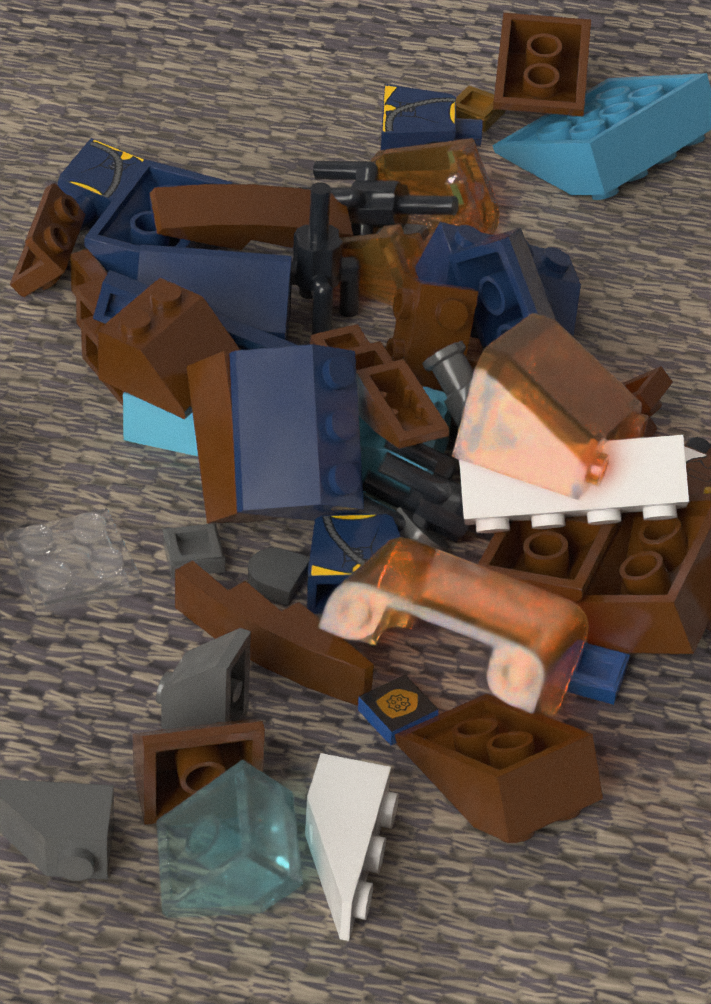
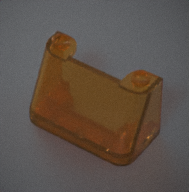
(430, 170)
(545, 410)
(532, 630)

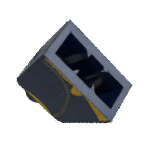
(423, 118)
(97, 177)
(340, 548)

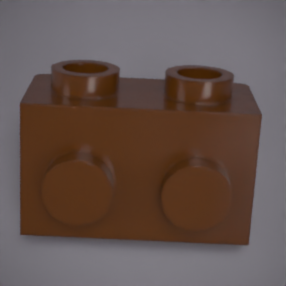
(48, 242)
(427, 321)

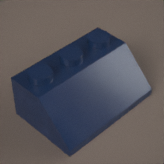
(131, 222)
(551, 263)
(506, 282)
(234, 284)
(296, 431)

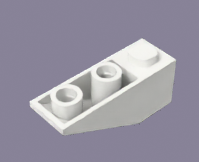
(343, 826)

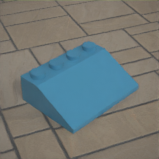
(622, 133)

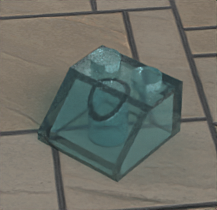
(229, 847)

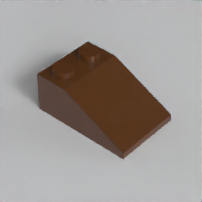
(542, 64)
(653, 583)
(506, 766)

